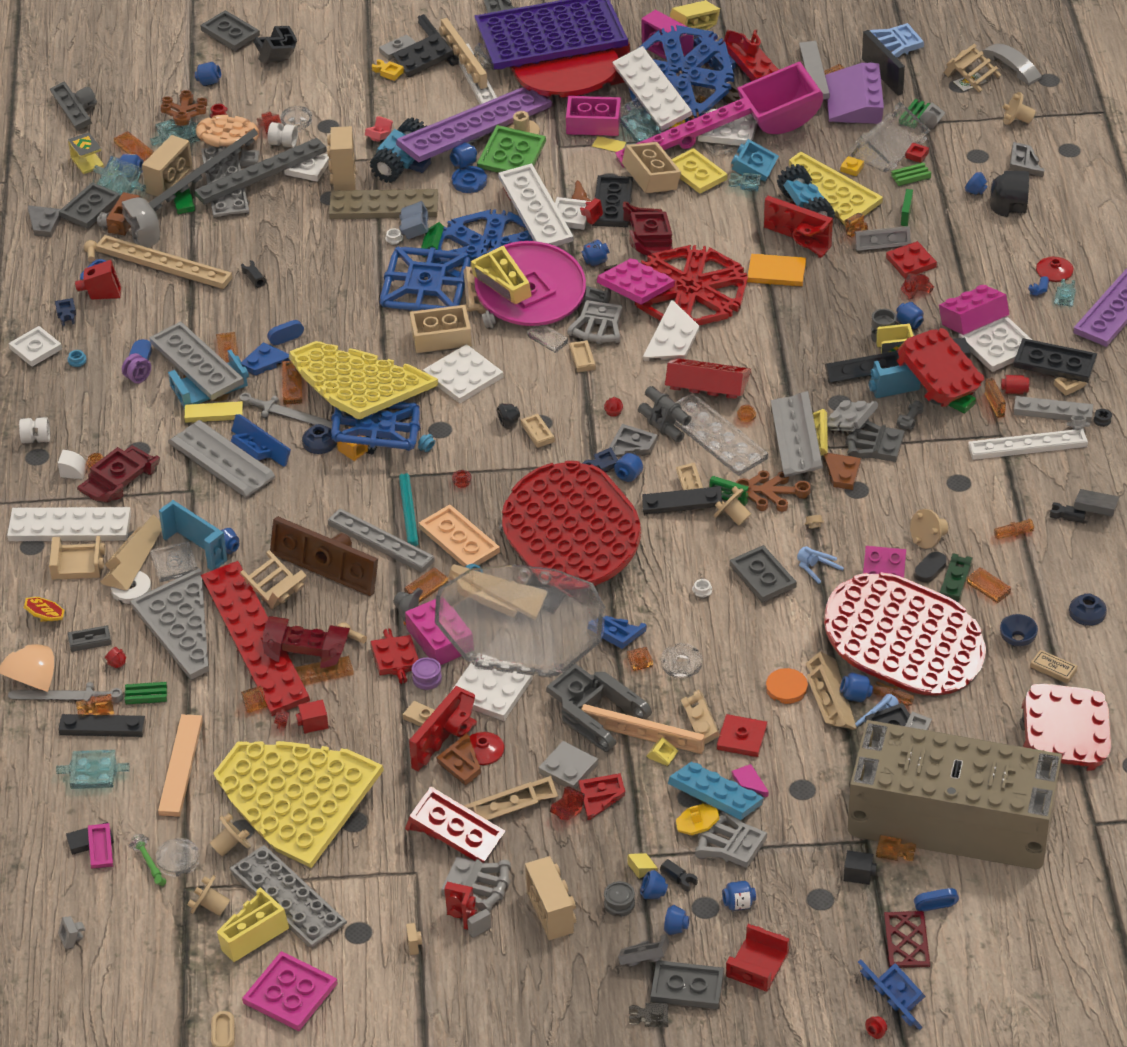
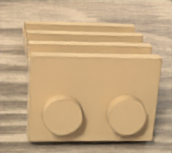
(965, 59)
(282, 590)

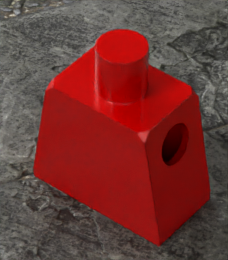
(100, 282)

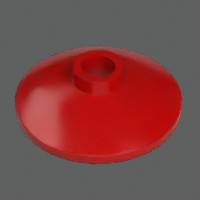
(1055, 268)
(487, 747)

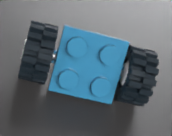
(389, 158)
(797, 184)

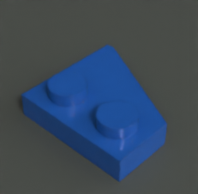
(264, 358)
(620, 632)

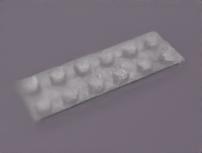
(720, 436)

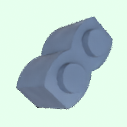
(414, 220)

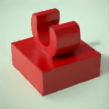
(592, 211)

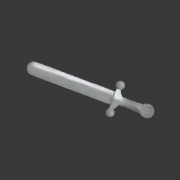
(271, 406)
(116, 694)

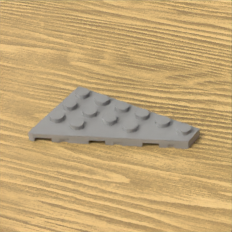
(178, 621)

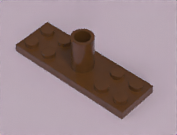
(324, 555)

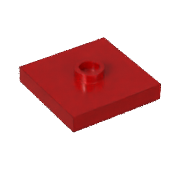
(742, 735)

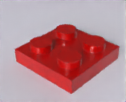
(911, 259)

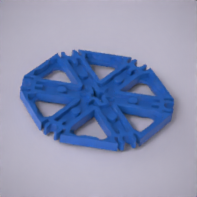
(691, 64)
(476, 244)

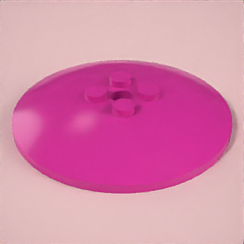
(553, 275)

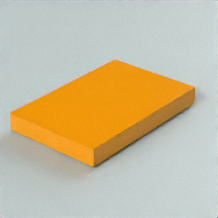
(776, 270)

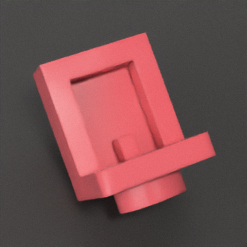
(381, 129)

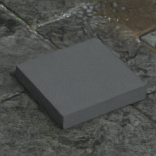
(1096, 502)

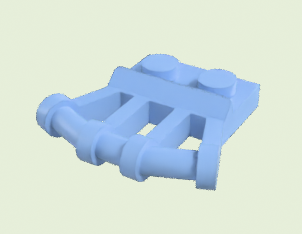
(901, 38)

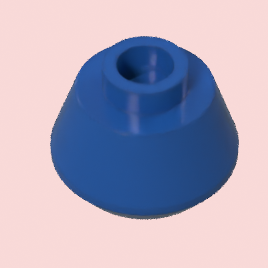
(976, 184)
(231, 540)
(653, 885)
(676, 920)

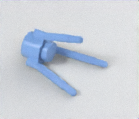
(810, 557)
(887, 701)

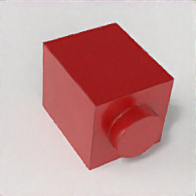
(312, 716)

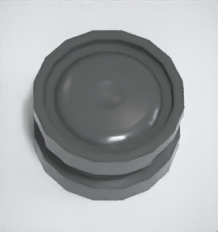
(619, 898)

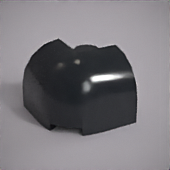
(278, 46)
(1010, 193)

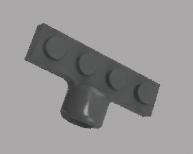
(75, 103)

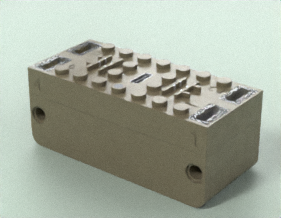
(954, 794)

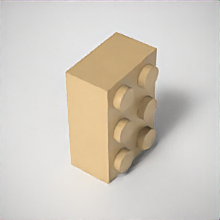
(342, 158)
(167, 165)
(651, 167)
(440, 328)
(550, 897)

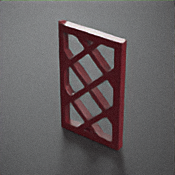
(904, 917)

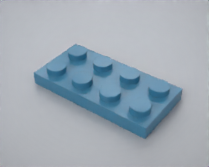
(716, 790)

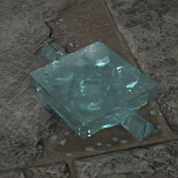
(639, 123)
(168, 128)
(120, 176)
(93, 769)

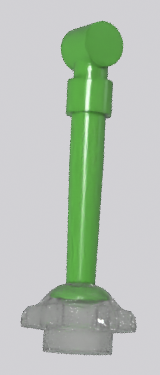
(138, 843)

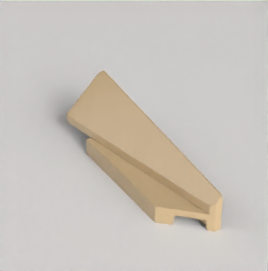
(131, 555)
(514, 799)

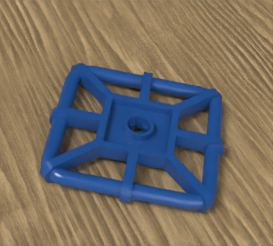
(419, 270)
(379, 425)

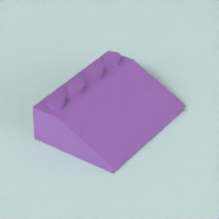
(855, 94)

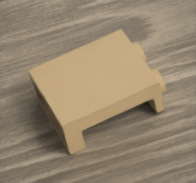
(76, 560)

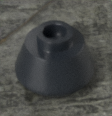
(508, 414)

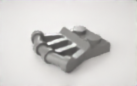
(597, 313)
(741, 847)
(471, 872)

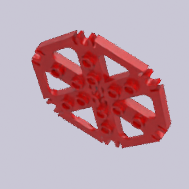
(702, 283)

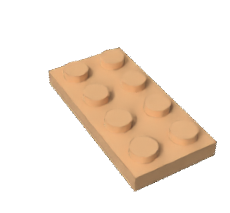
(459, 537)

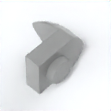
(932, 116)

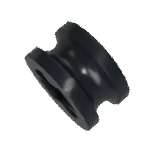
(1099, 418)

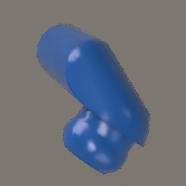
(1041, 288)

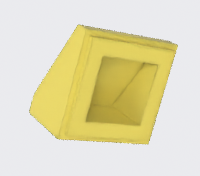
(662, 752)
(641, 864)

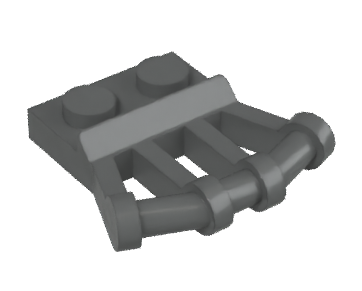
(885, 445)

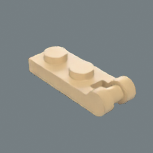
(471, 295)
(701, 716)

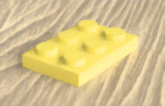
(699, 171)

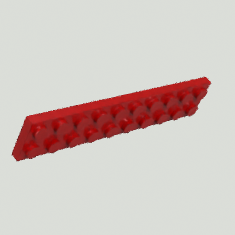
(246, 625)

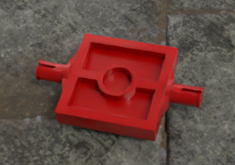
(394, 655)

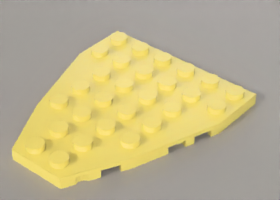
(356, 379)
(296, 792)

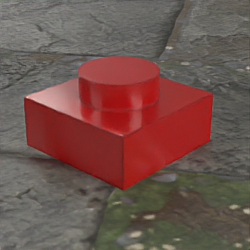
(917, 152)

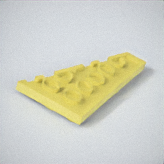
(840, 191)

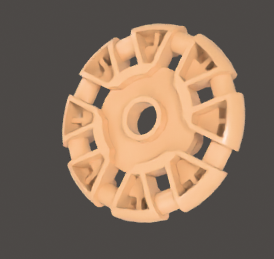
(224, 130)

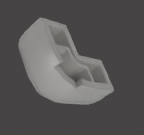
(142, 220)

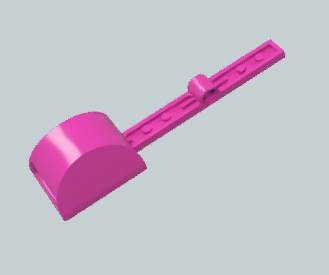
(776, 102)

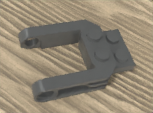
(579, 688)

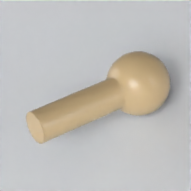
(90, 248)
(353, 634)

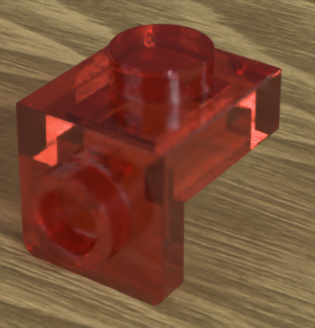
(267, 118)
(916, 283)
(569, 804)

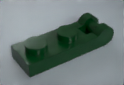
(956, 577)

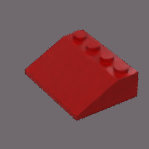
(707, 377)

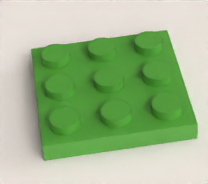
(510, 149)

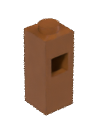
(116, 221)

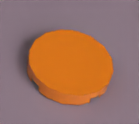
(786, 685)

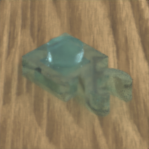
(746, 182)
(1065, 294)

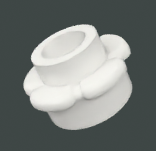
(393, 236)
(702, 588)

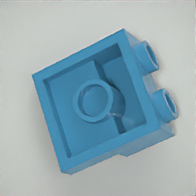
(754, 160)

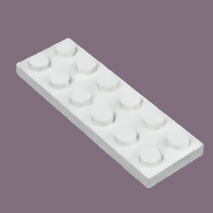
(652, 88)
(535, 205)
(69, 524)

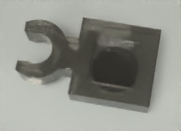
(653, 1014)

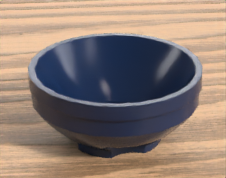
(318, 443)
(1087, 614)
(1018, 625)

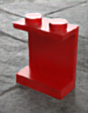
(758, 958)

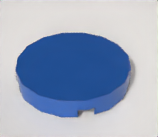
(469, 179)

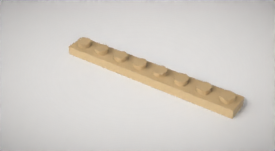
(164, 262)

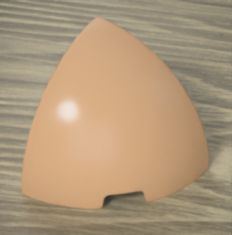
(30, 666)

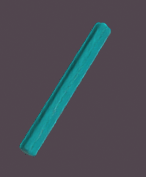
(408, 509)

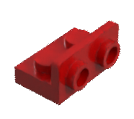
(460, 901)

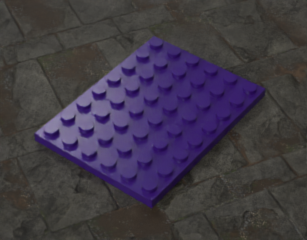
(549, 31)

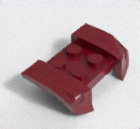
(650, 229)
(115, 472)
(296, 639)

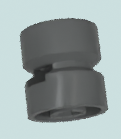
(881, 318)

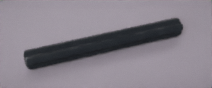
(430, 30)

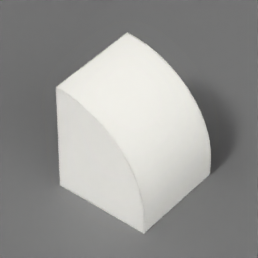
(71, 465)

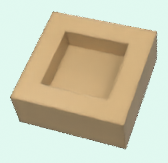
(414, 938)

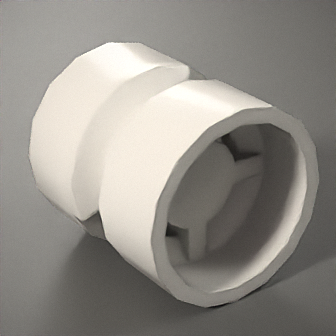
(284, 135)
(27, 430)

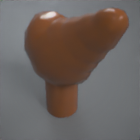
(579, 192)

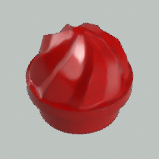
(613, 406)
(115, 657)

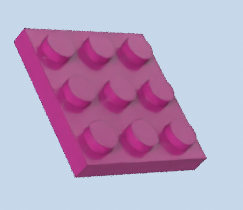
(635, 281)
(289, 991)

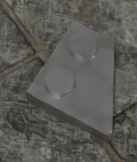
(43, 220)

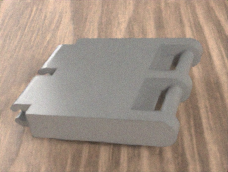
(850, 415)

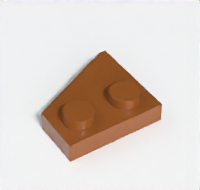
(842, 469)
(460, 760)

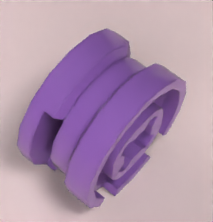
(136, 368)
(426, 673)

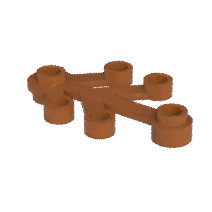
(182, 117)
(769, 489)

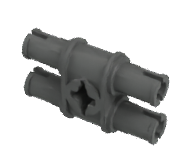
(664, 414)

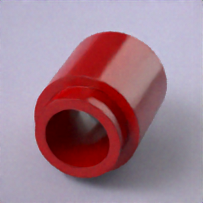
(1015, 384)

